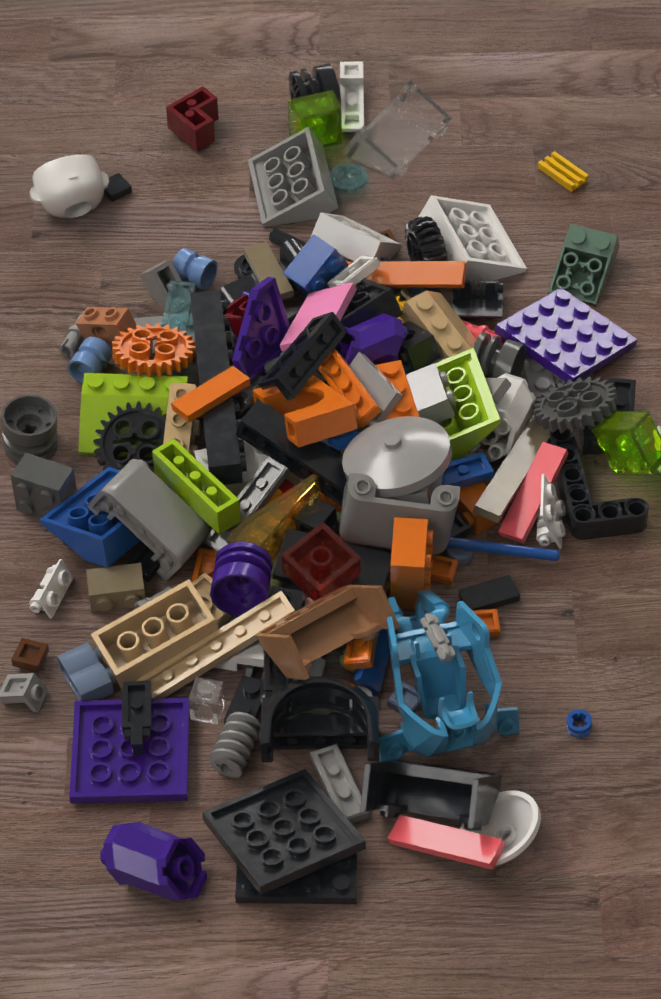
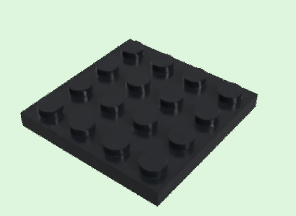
(283, 831)

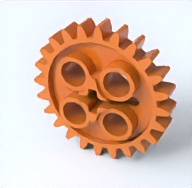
(135, 350)

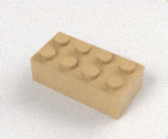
(154, 632)

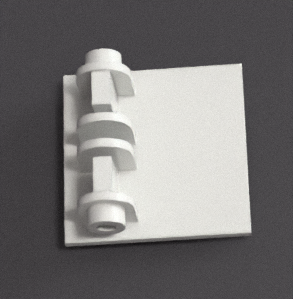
(550, 518)

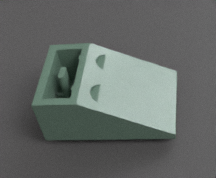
(585, 263)

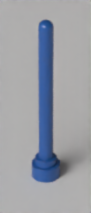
(505, 549)

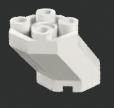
(514, 411)

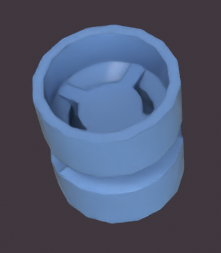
(195, 268)
(92, 358)

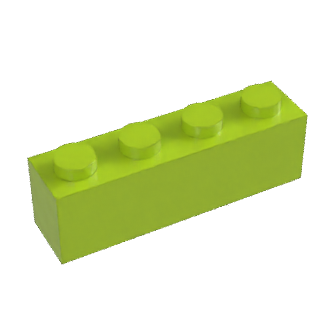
(196, 486)

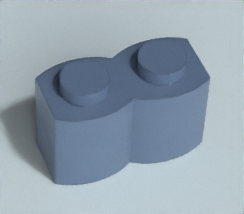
(85, 673)

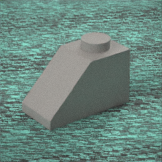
(158, 280)

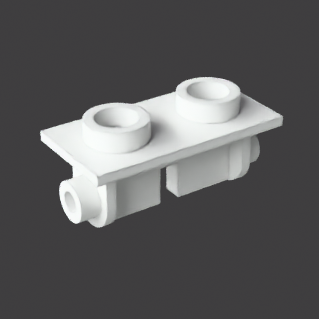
(53, 589)

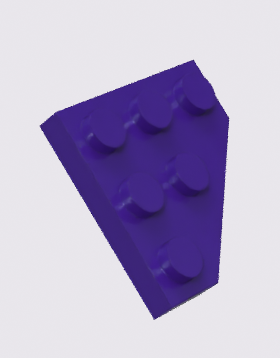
(261, 329)

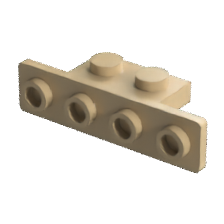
(175, 425)

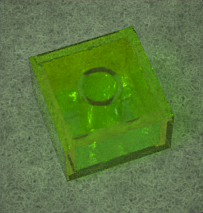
(318, 112)
(630, 442)

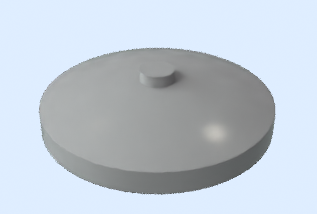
(399, 454)

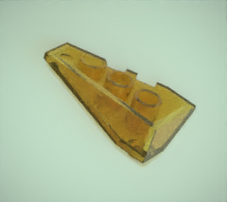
(270, 523)

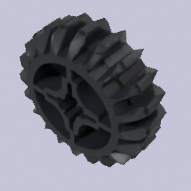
(425, 240)

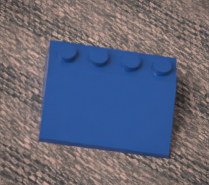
(90, 534)

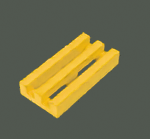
(565, 169)

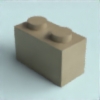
(115, 587)

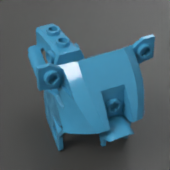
(443, 685)

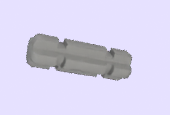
(437, 638)

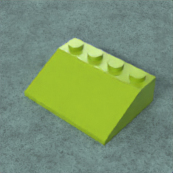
(105, 392)
(475, 406)

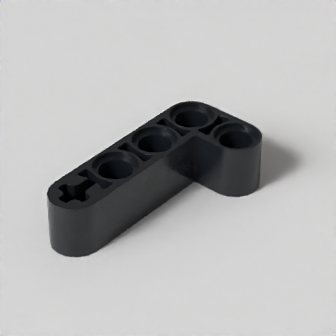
(235, 289)

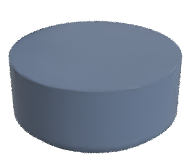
(463, 556)

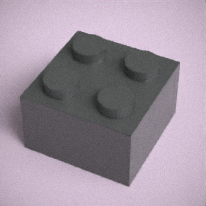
(41, 484)

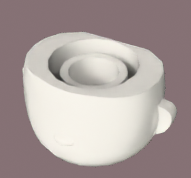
(69, 186)

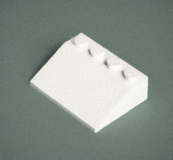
(474, 236)

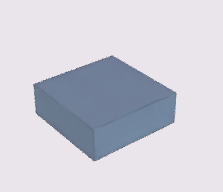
(409, 696)

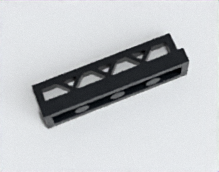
(305, 355)

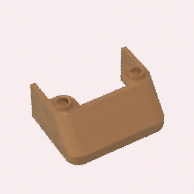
(324, 626)

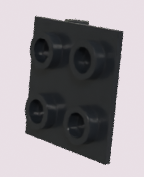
(479, 303)

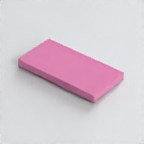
(317, 304)

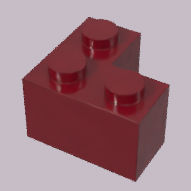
(194, 118)

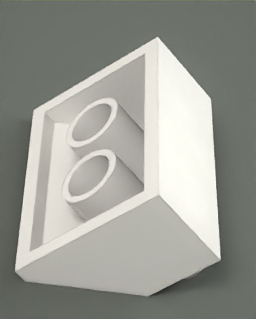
(353, 239)

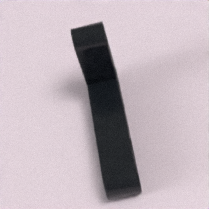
(595, 519)

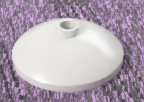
(515, 821)

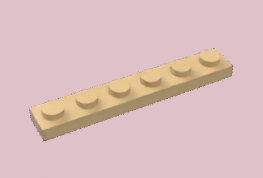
(216, 646)

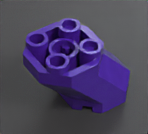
(376, 338)
(154, 861)

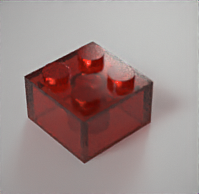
(321, 562)

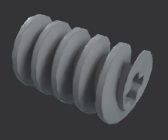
(235, 744)

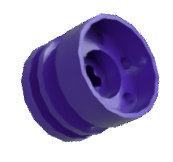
(241, 577)

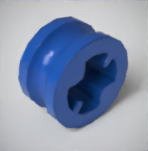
(579, 715)

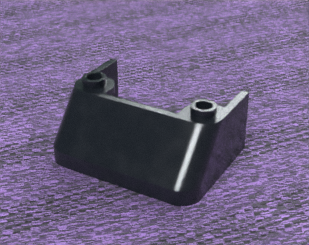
(430, 790)

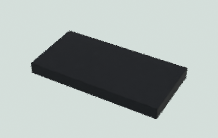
(374, 563)

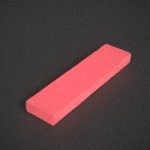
(527, 501)
(446, 842)

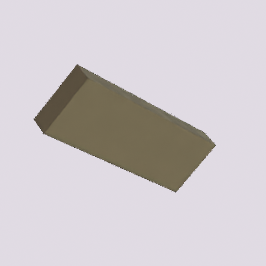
(266, 265)

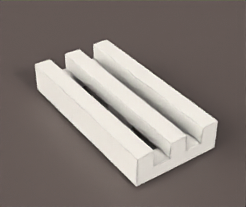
(356, 271)

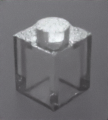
(206, 700)

